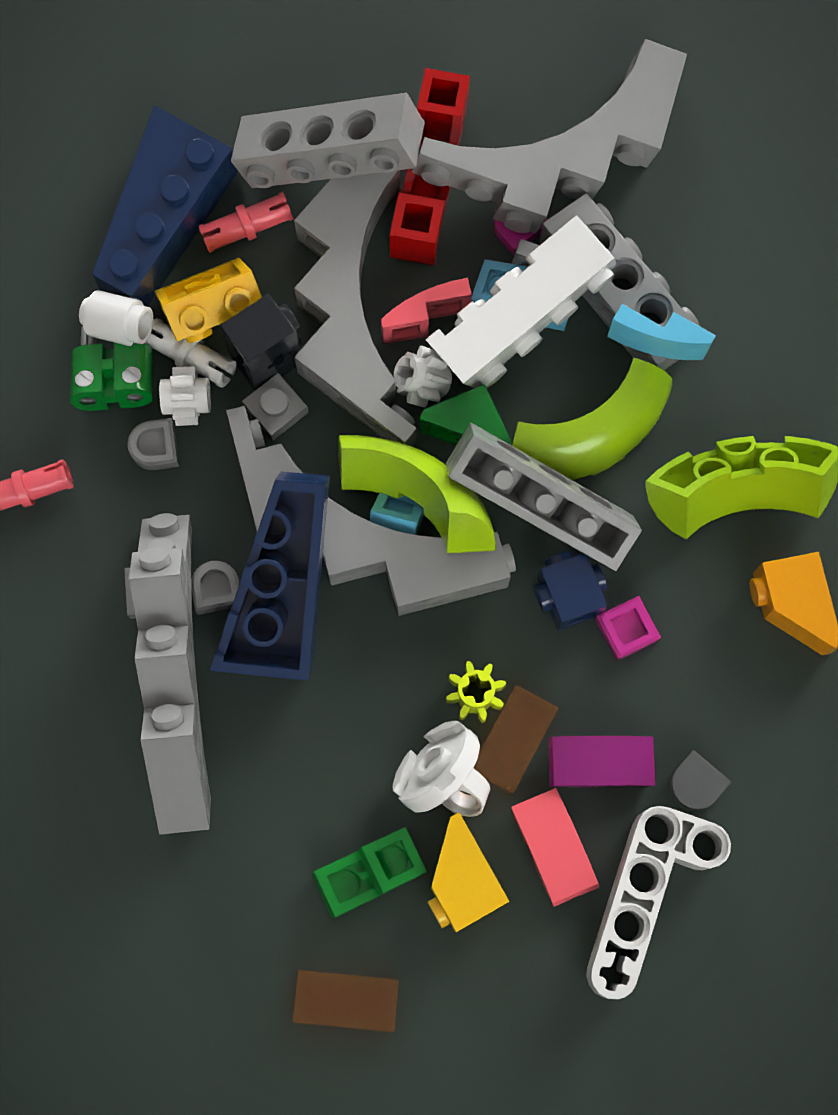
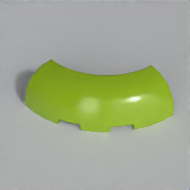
(607, 433)
(403, 470)
(742, 478)

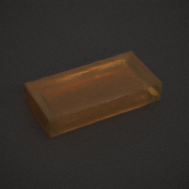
(514, 739)
(346, 1000)

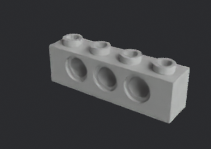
(329, 141)
(649, 289)
(543, 496)

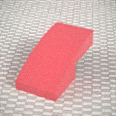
(412, 316)
(555, 847)

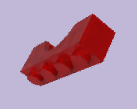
(421, 205)

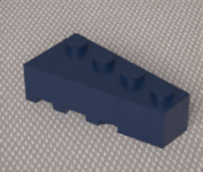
(165, 198)
(278, 594)

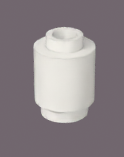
(116, 318)

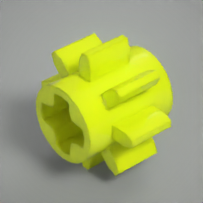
(483, 680)

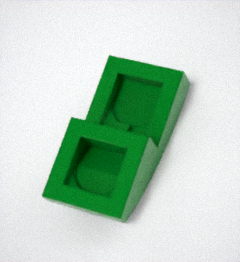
(368, 873)

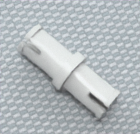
(191, 354)

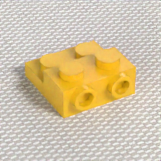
(207, 299)

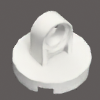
(443, 772)

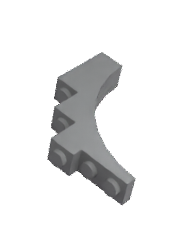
(574, 161)
(168, 674)

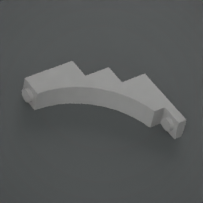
(341, 353)
(354, 548)

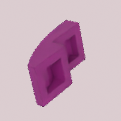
(601, 761)

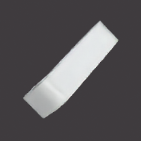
(646, 905)

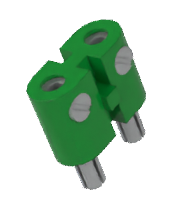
(110, 375)

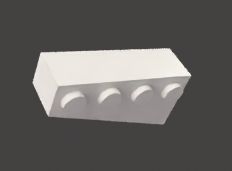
(524, 305)

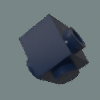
(571, 589)

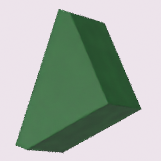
(451, 417)

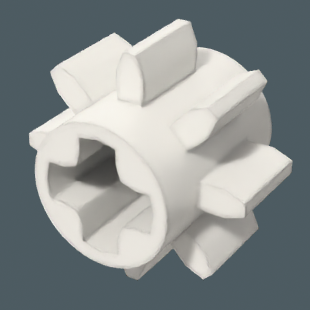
(422, 377)
(185, 396)

